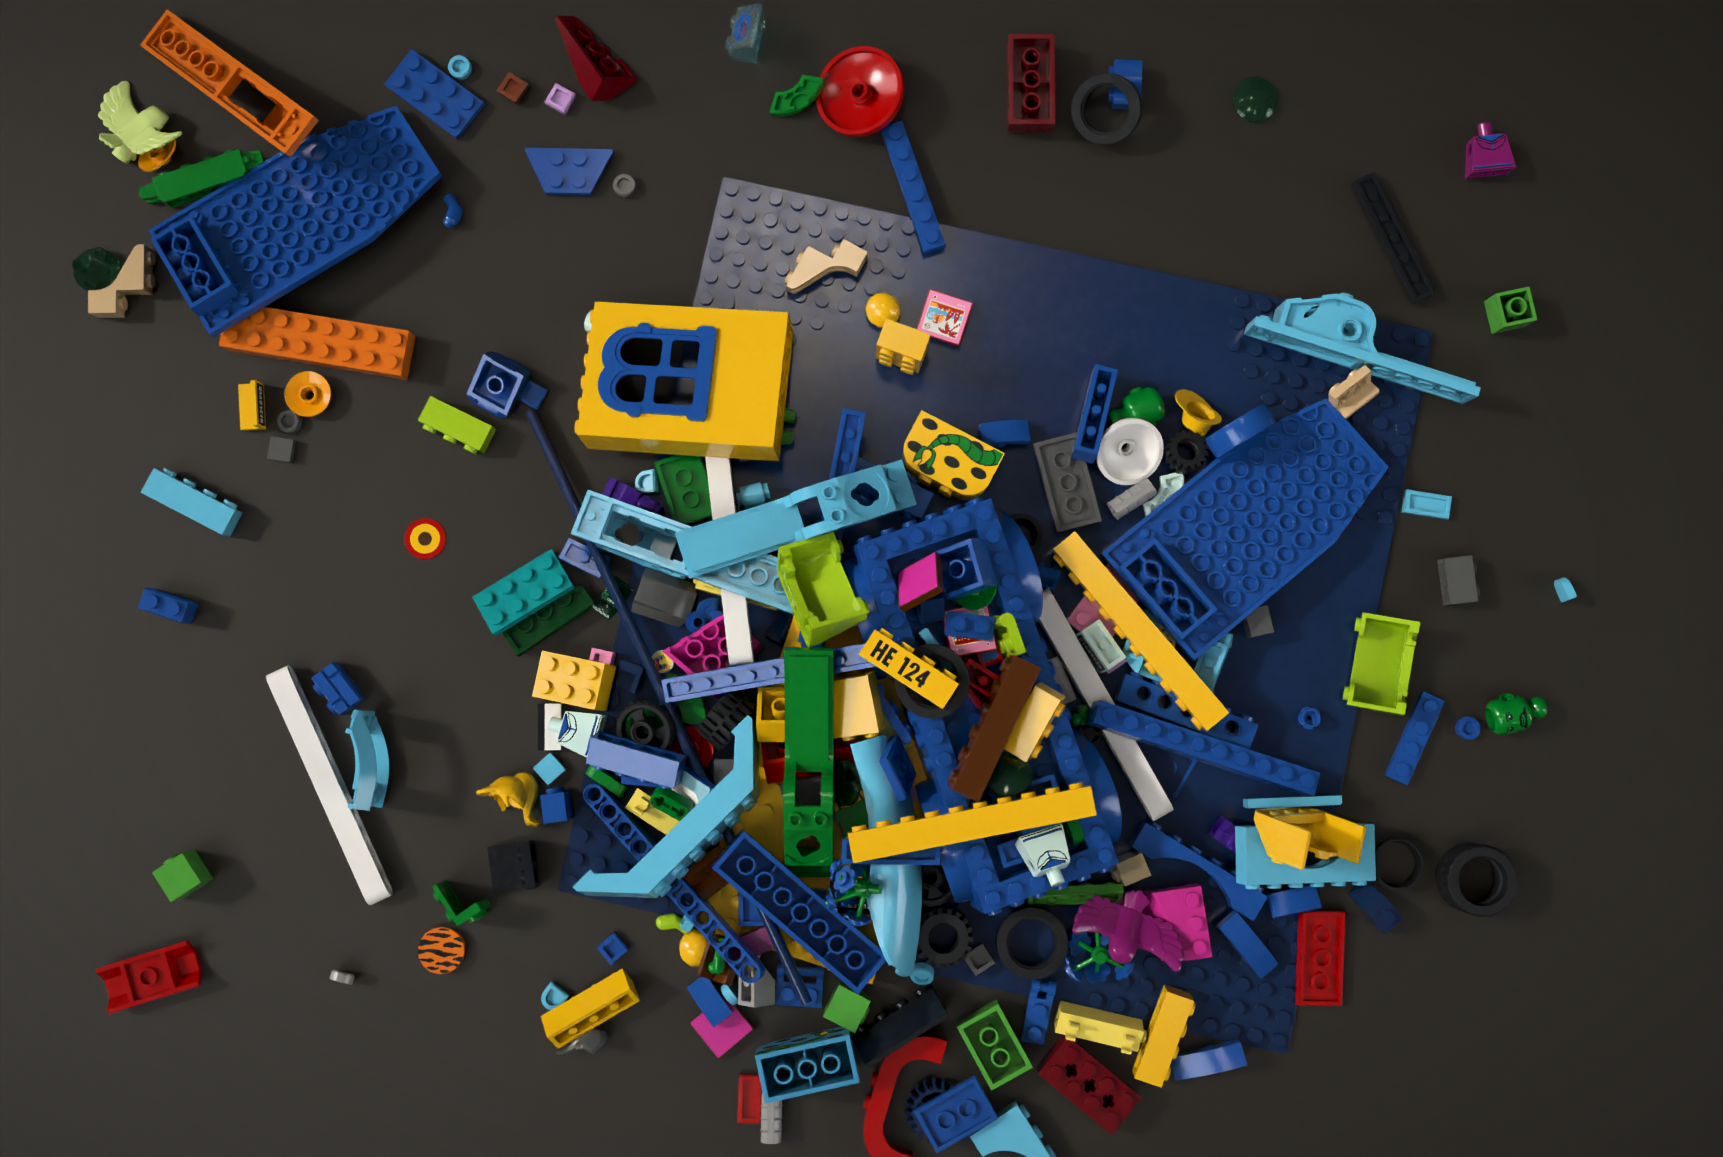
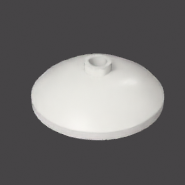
(1139, 457)

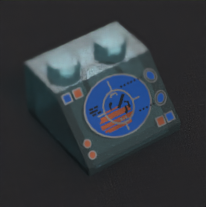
(746, 33)

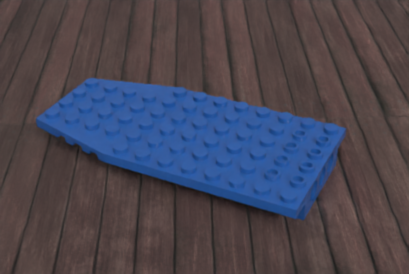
(293, 217)
(1247, 525)

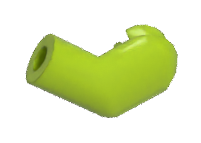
(669, 921)

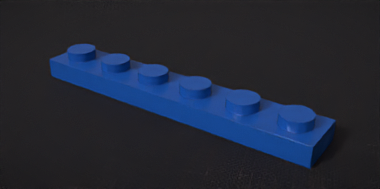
(913, 187)

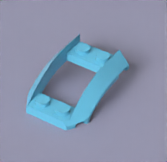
(1207, 665)
(370, 760)

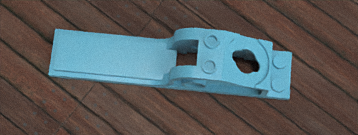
(1343, 334)
(602, 515)
(779, 521)

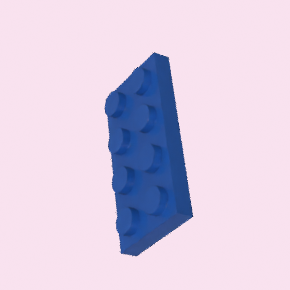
(434, 94)

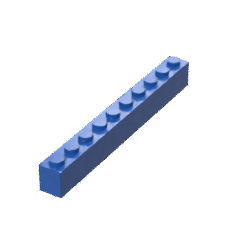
(1203, 748)

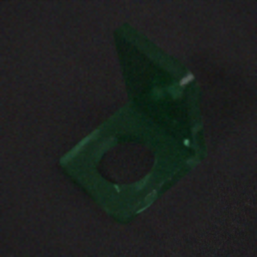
(606, 601)

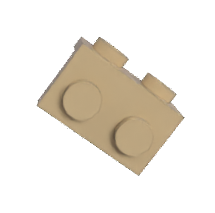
(1353, 392)

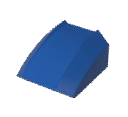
(497, 384)

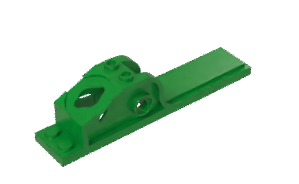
(809, 749)

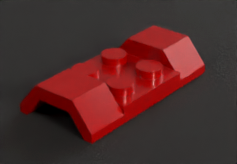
(151, 975)

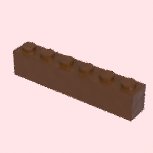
(993, 727)

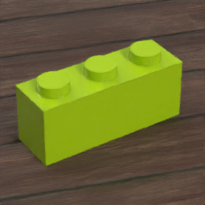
(456, 425)

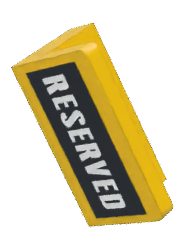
(252, 406)

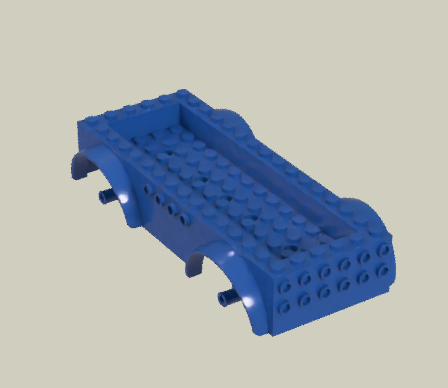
(974, 865)

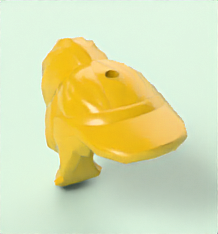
(517, 791)

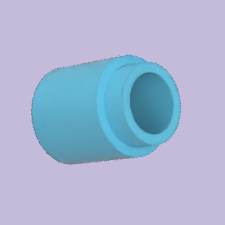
(753, 495)

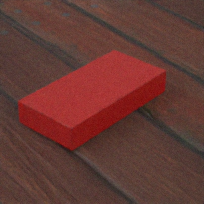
(749, 1099)

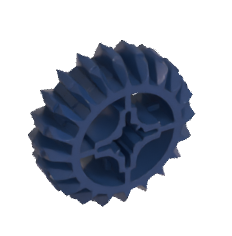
(918, 1098)

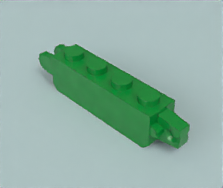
(199, 179)

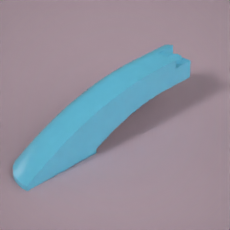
(898, 907)

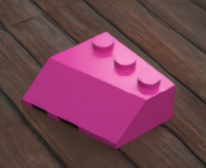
(705, 649)
(1186, 911)

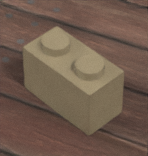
(1130, 868)

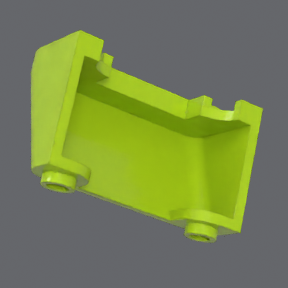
(819, 588)
(1382, 663)

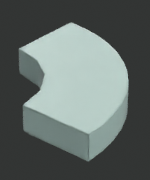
(1168, 486)

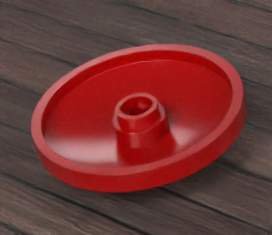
(860, 91)

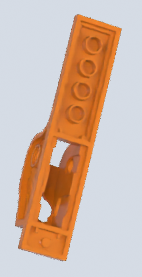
(220, 74)

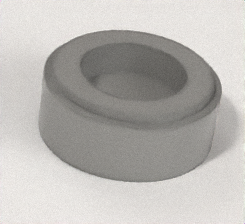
(342, 976)

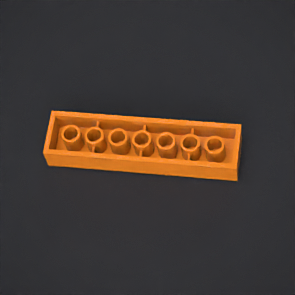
(322, 342)

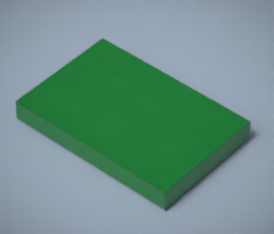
(685, 487)

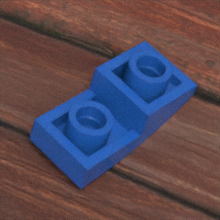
(1005, 432)
(1293, 901)
(709, 1000)

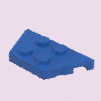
(569, 169)

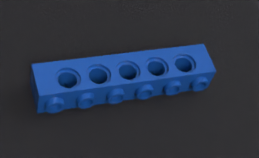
(1127, 694)

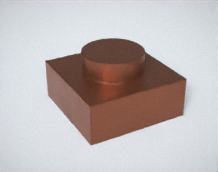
(512, 88)

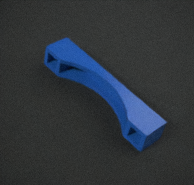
(1156, 844)

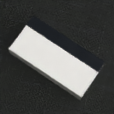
(548, 739)

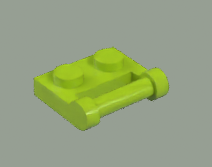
(1009, 636)

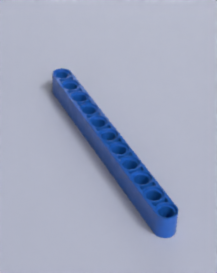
(676, 894)

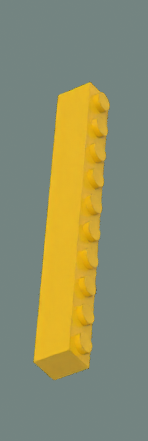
(1140, 631)
(971, 823)

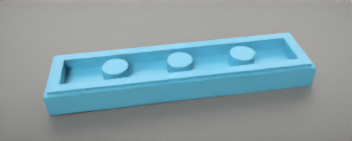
(1292, 801)

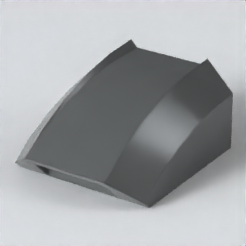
(664, 598)

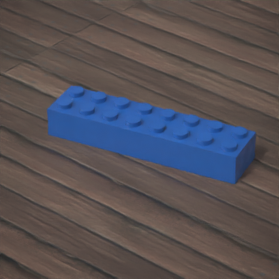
(799, 911)

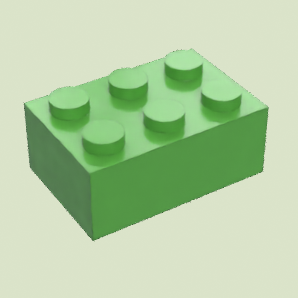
(993, 1045)

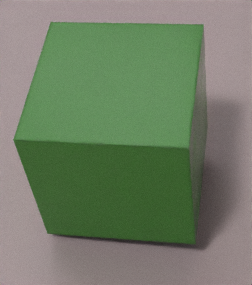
(1510, 310)
(182, 875)
(847, 1007)

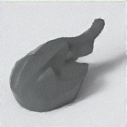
(589, 1041)

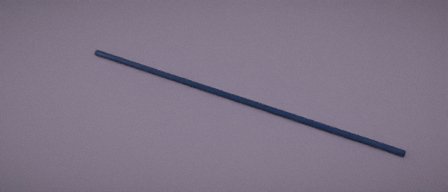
(655, 679)

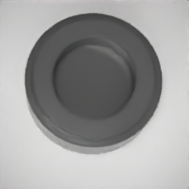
(624, 185)
(289, 421)

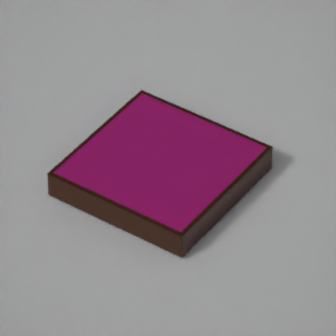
(919, 581)
(725, 1034)

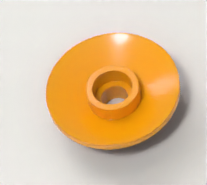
(156, 158)
(298, 389)

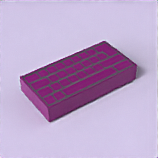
(756, 940)

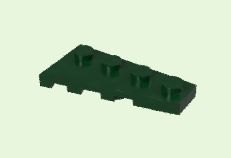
(548, 620)

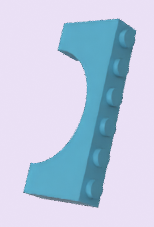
(1257, 869)
(1012, 1133)

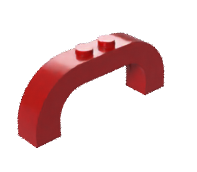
(926, 1047)

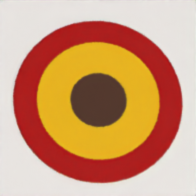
(424, 538)

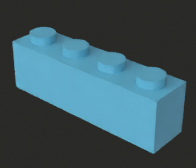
(192, 502)

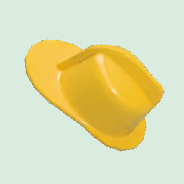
(1197, 413)

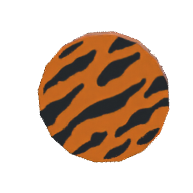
(441, 950)

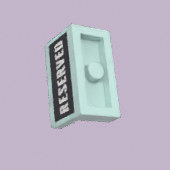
(1100, 647)

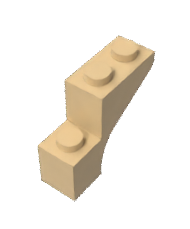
(815, 265)
(134, 279)

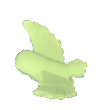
(132, 130)

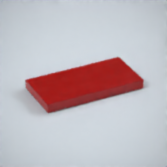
(1320, 958)

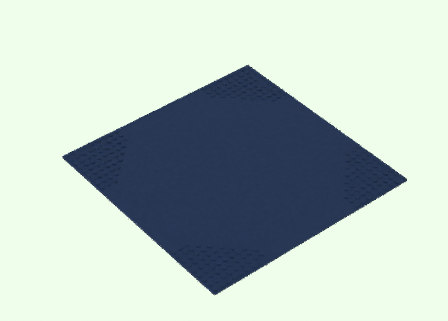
(1029, 356)

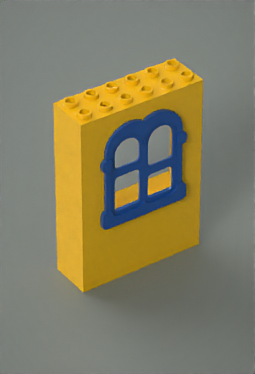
(736, 389)

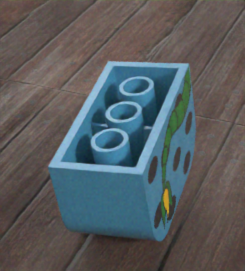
(806, 1064)

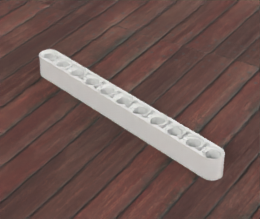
(734, 606)
(1091, 690)
(329, 785)

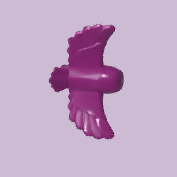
(1130, 929)

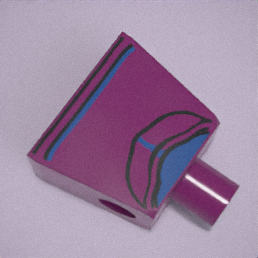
(1488, 154)

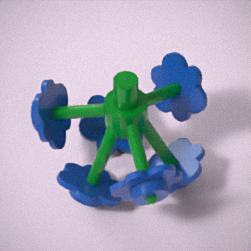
(850, 886)
(1095, 964)

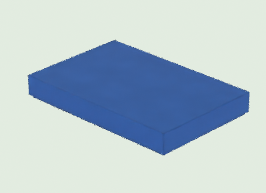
(955, 1114)

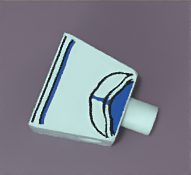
(577, 729)
(1045, 853)

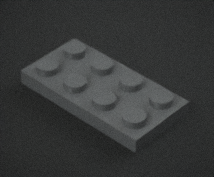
(1066, 484)

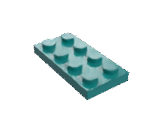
(523, 592)

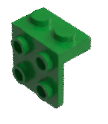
(455, 910)

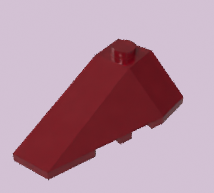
(595, 67)

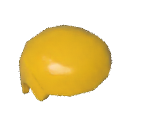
(882, 307)
(692, 947)

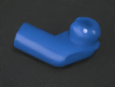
(454, 212)

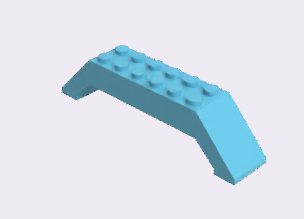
(693, 833)

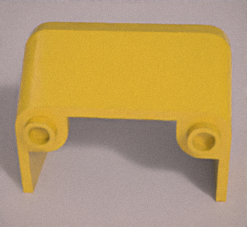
(1294, 831)

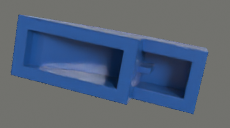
(1247, 944)
(1208, 1060)

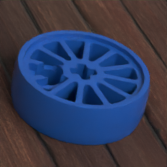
(1240, 430)

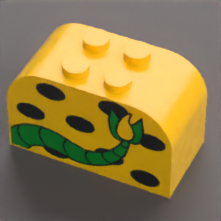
(949, 458)

